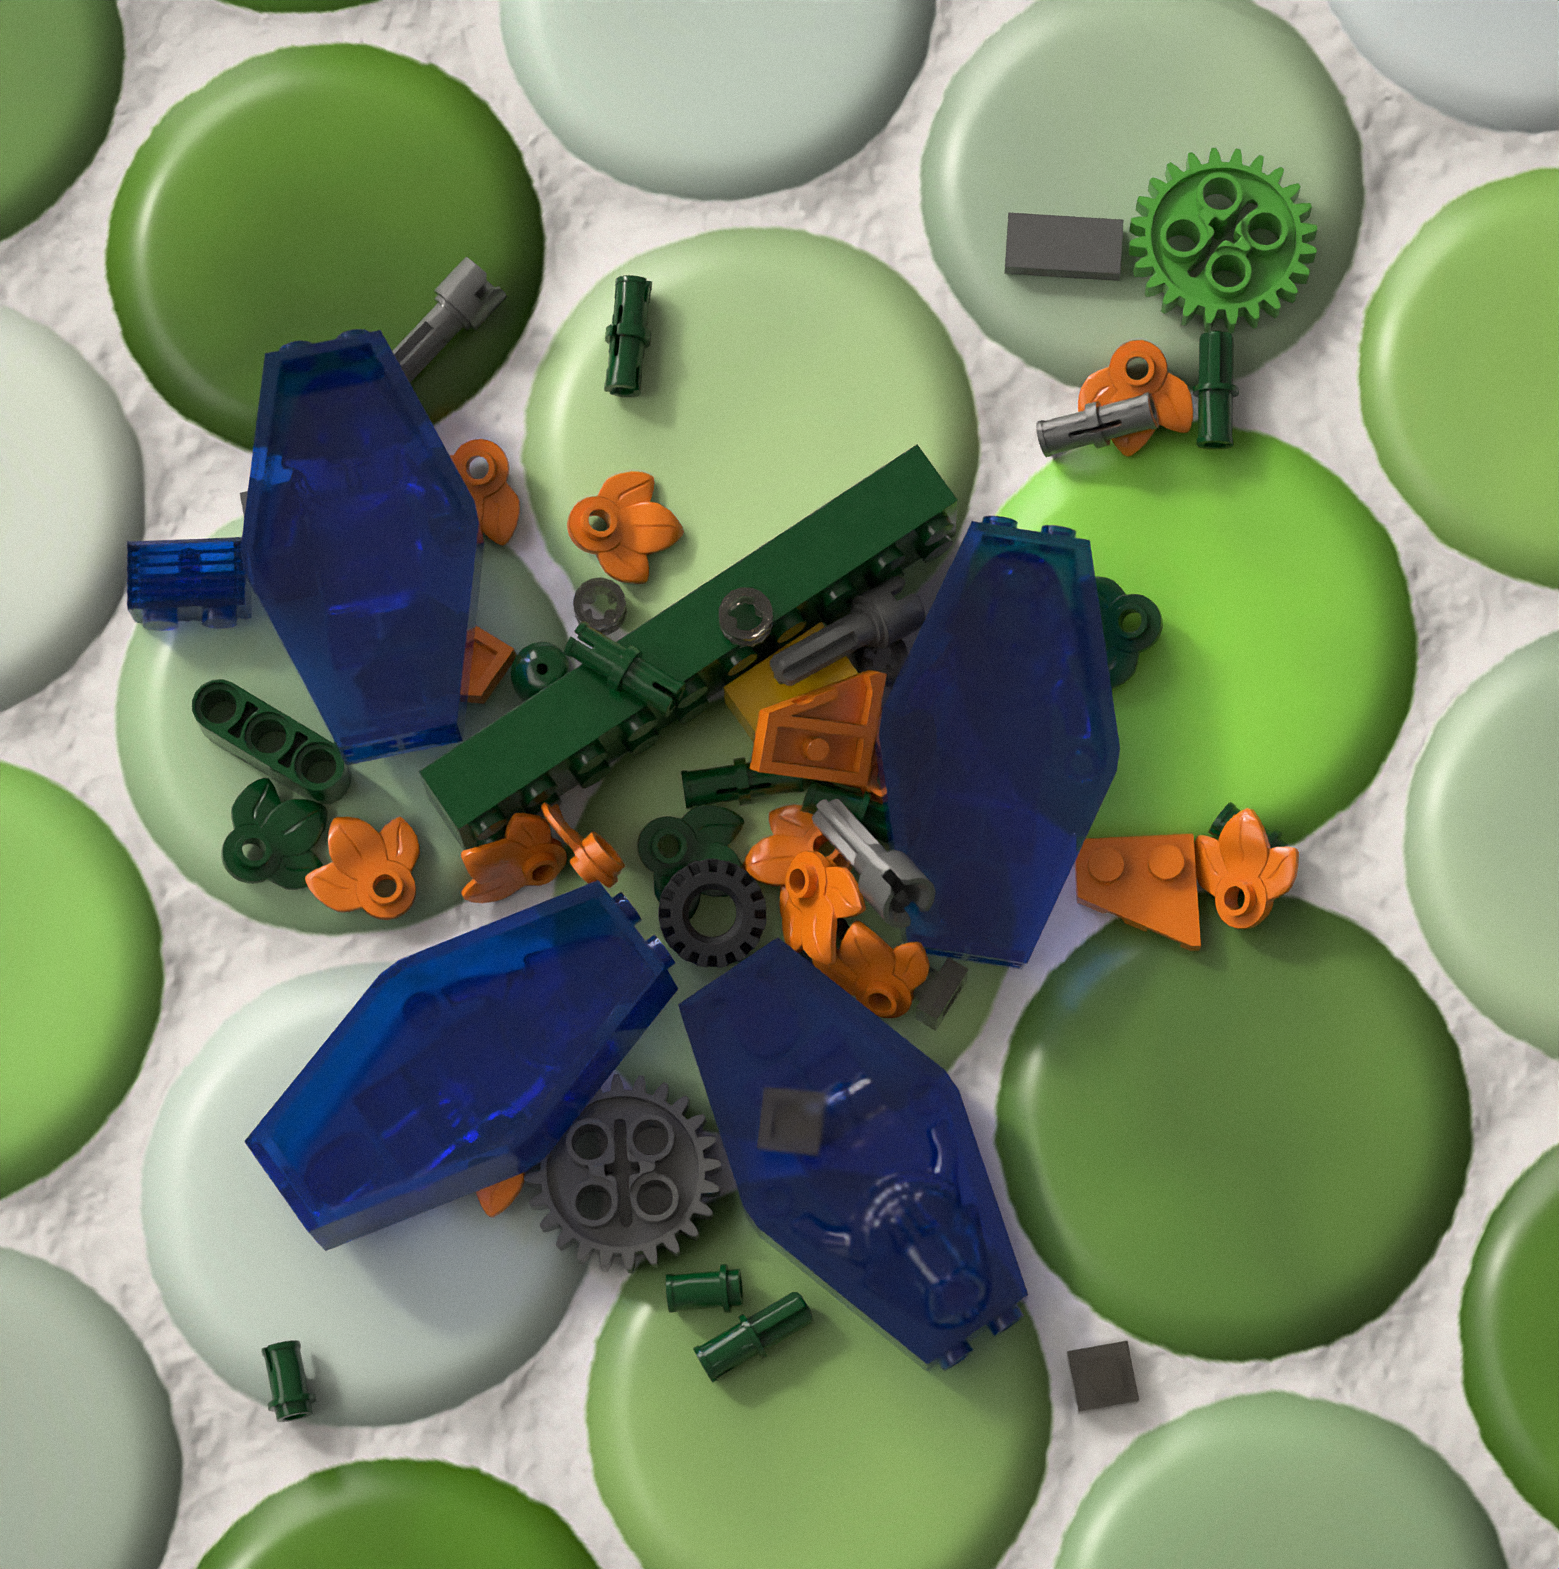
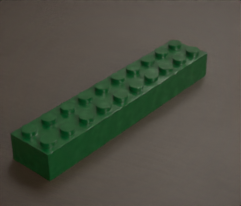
(583, 725)

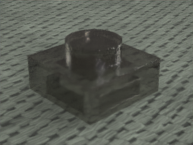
(939, 992)
(792, 1122)
(1102, 1377)

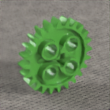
(1263, 269)

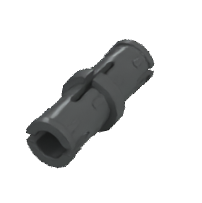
(1097, 424)

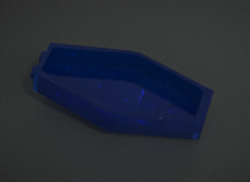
(363, 546)
(999, 740)
(463, 1064)
(899, 1200)

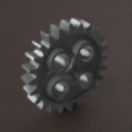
(677, 1168)

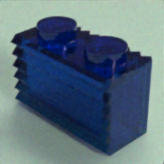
(187, 583)

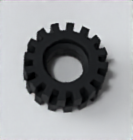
(721, 949)

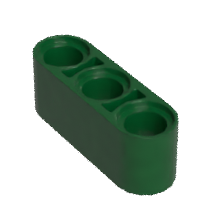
(251, 722)

